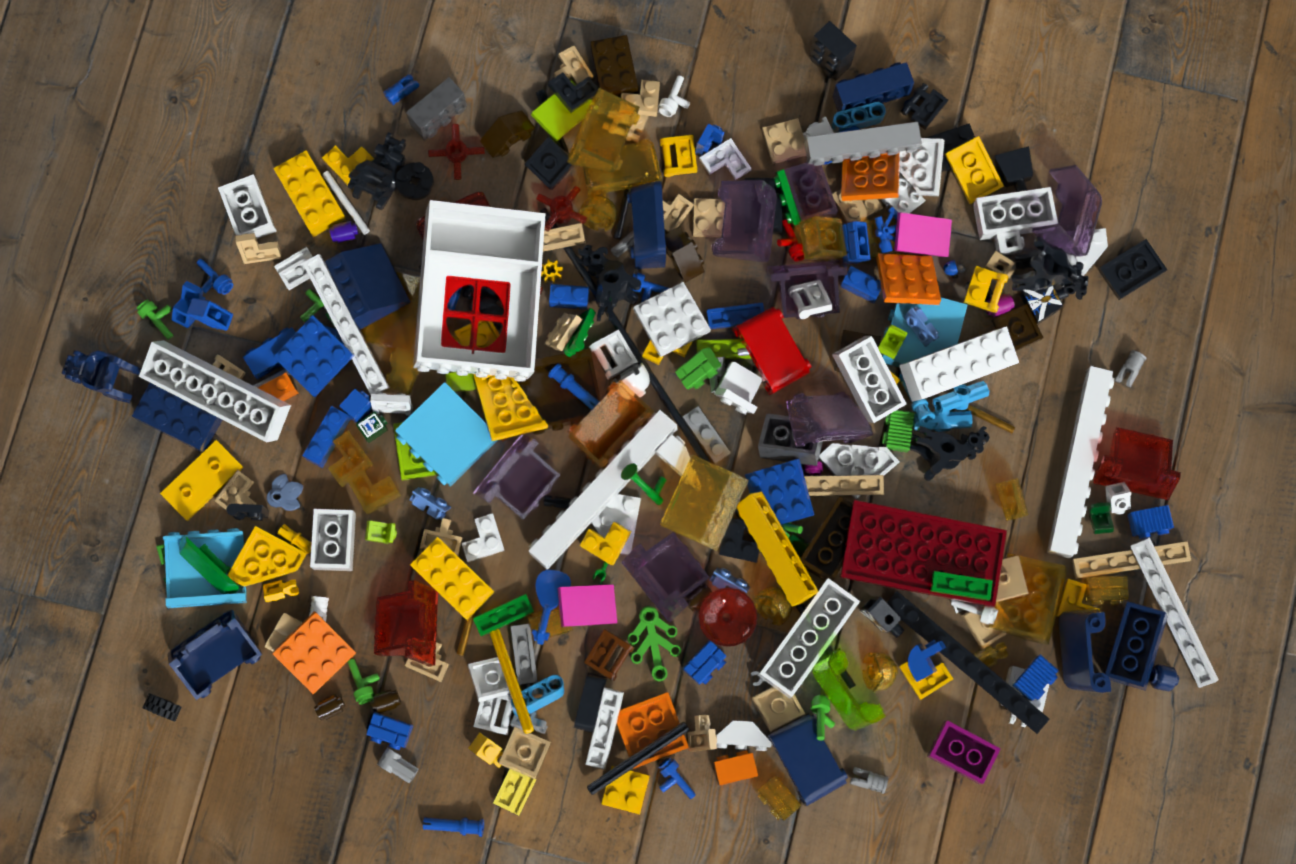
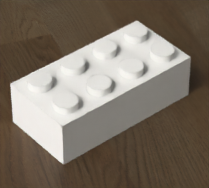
(1014, 212)
(869, 379)

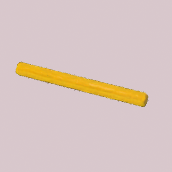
(512, 682)

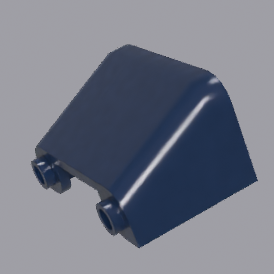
(1077, 651)
(213, 653)
(807, 759)

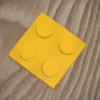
(626, 792)

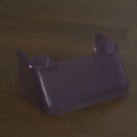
(1078, 213)

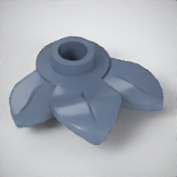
(287, 491)

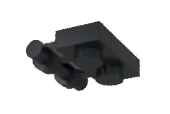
(928, 110)

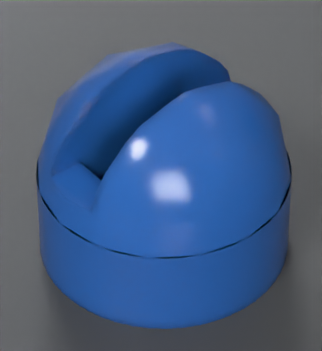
(950, 268)

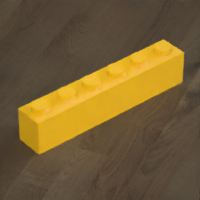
(776, 549)

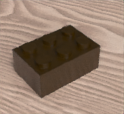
(614, 65)

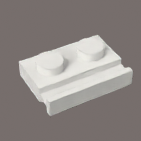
(292, 269)

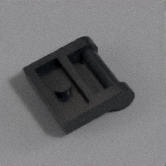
(240, 511)

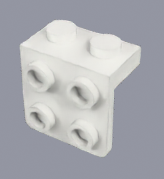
(738, 388)

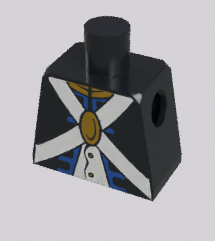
(1043, 302)
(876, 610)

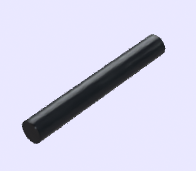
(622, 215)

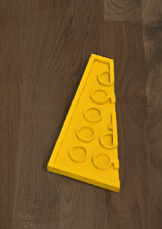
(507, 408)

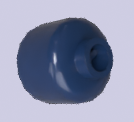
(1163, 677)

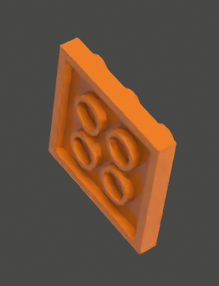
(871, 178)
(908, 279)
(313, 652)
(646, 723)

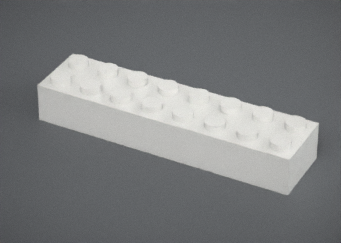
(214, 391)

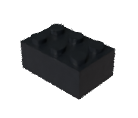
(832, 51)

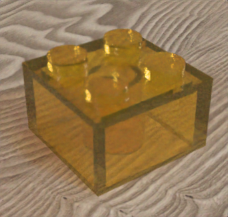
(822, 238)

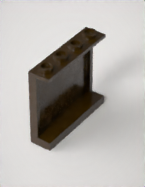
(552, 402)

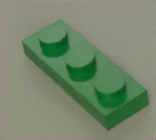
(786, 198)
(961, 585)
(503, 615)

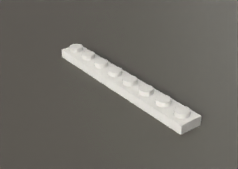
(345, 325)
(1177, 616)

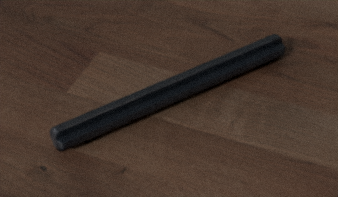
(637, 758)

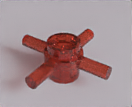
(457, 158)
(562, 209)

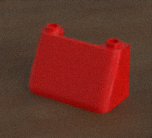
(772, 349)

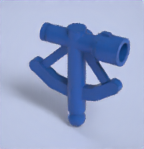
(884, 232)

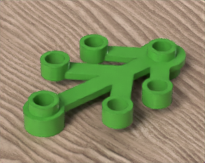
(653, 640)

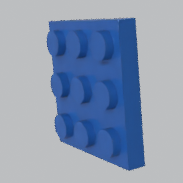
(313, 356)
(784, 490)

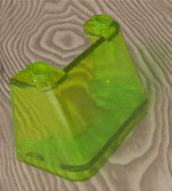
(827, 675)

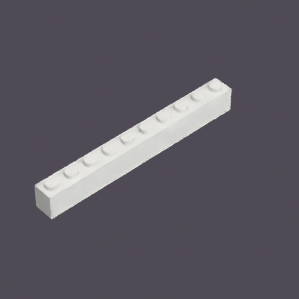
(1080, 462)
(601, 490)

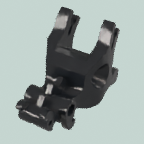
(379, 175)
(1050, 268)
(612, 281)
(945, 451)

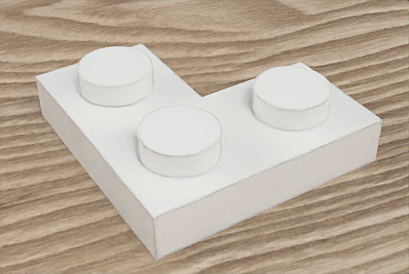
(726, 155)
(489, 540)

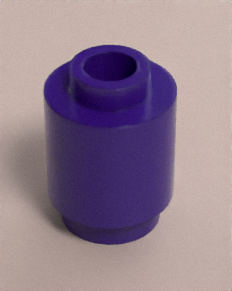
(343, 231)

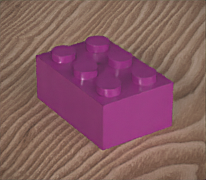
(963, 752)

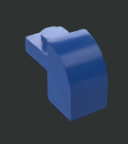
(180, 309)
(919, 659)

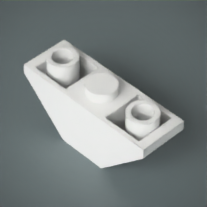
(742, 735)

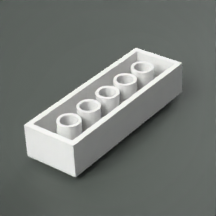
(959, 364)
(809, 638)

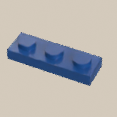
(732, 315)

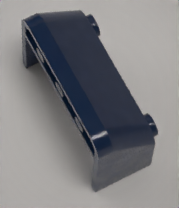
(648, 225)

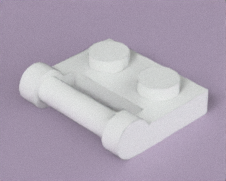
(815, 295)
(619, 352)
(391, 403)
(488, 713)

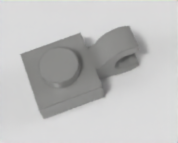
(538, 724)

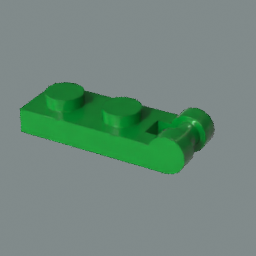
(576, 343)

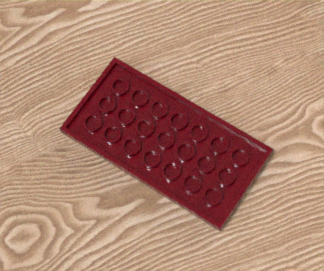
(907, 546)

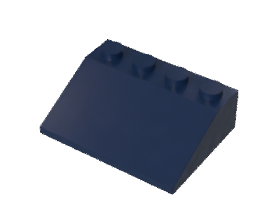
(367, 283)

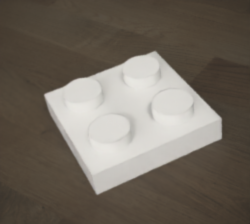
(488, 679)

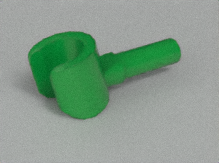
(601, 572)

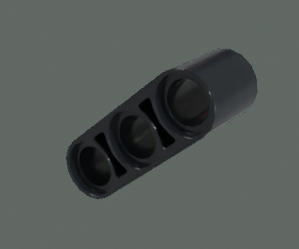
(590, 702)

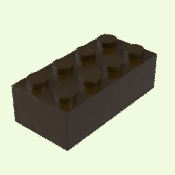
(827, 548)

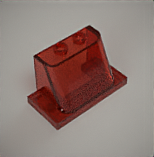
(1140, 462)
(408, 624)

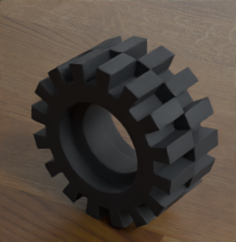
(162, 707)

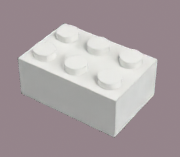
(247, 207)
(333, 540)

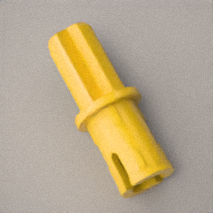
(295, 538)

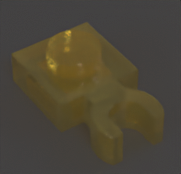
(990, 655)

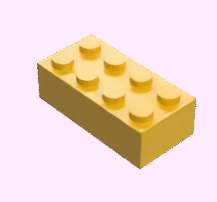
(309, 193)
(452, 578)

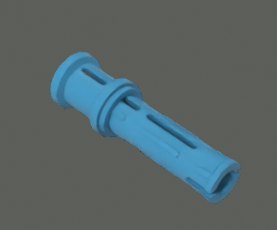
(920, 407)

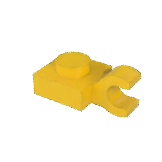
(277, 590)

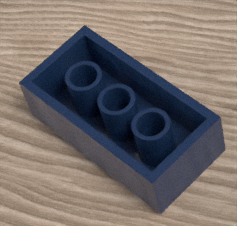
(879, 86)
(176, 418)
(1136, 645)

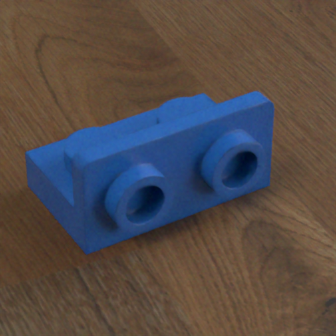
(711, 135)

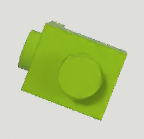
(892, 341)
(380, 532)

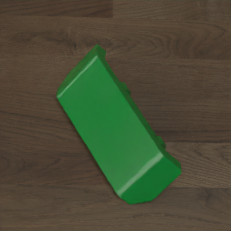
(208, 565)

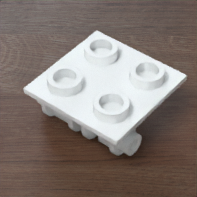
(907, 200)

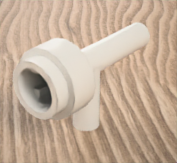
(669, 105)
(987, 614)

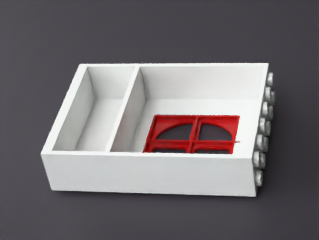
(481, 250)

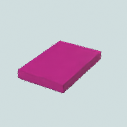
(923, 235)
(587, 605)

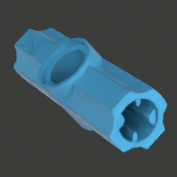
(960, 397)
(946, 421)

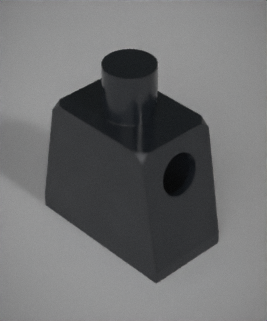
(1014, 168)

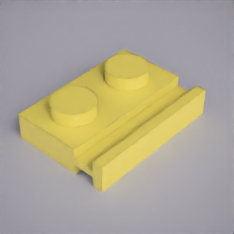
(514, 791)

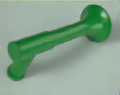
(630, 472)

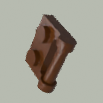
(603, 652)

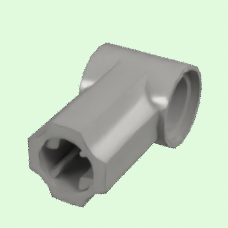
(394, 763)

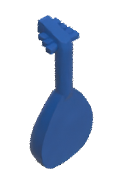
(547, 593)

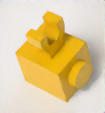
(486, 749)

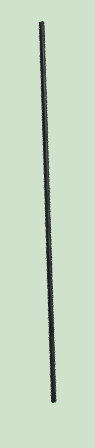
(666, 400)

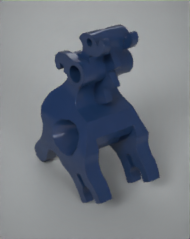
(98, 372)

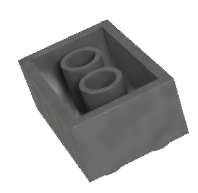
(437, 109)
(779, 444)

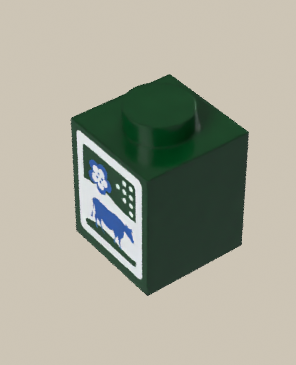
(372, 426)

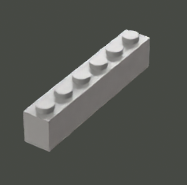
(863, 143)

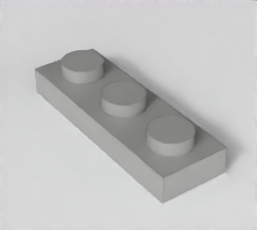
(706, 435)
(524, 654)

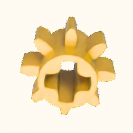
(553, 276)

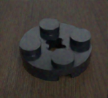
(405, 175)

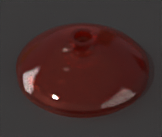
(741, 617)

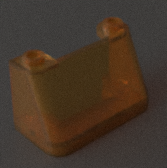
(609, 424)

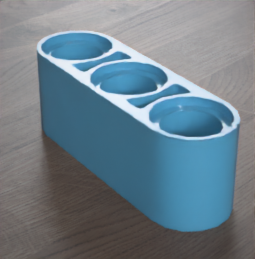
(864, 111)
(544, 688)

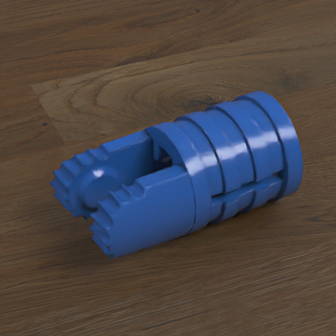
(401, 89)

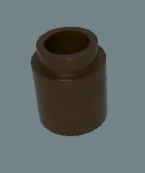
(697, 597)
(385, 701)
(329, 707)

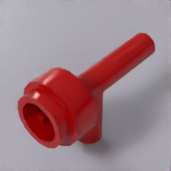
(796, 251)

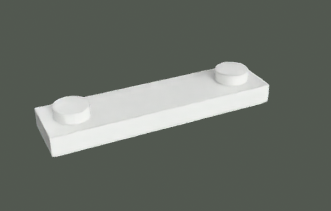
(604, 728)

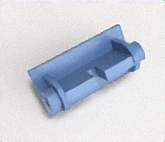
(915, 319)
(437, 506)
(724, 578)

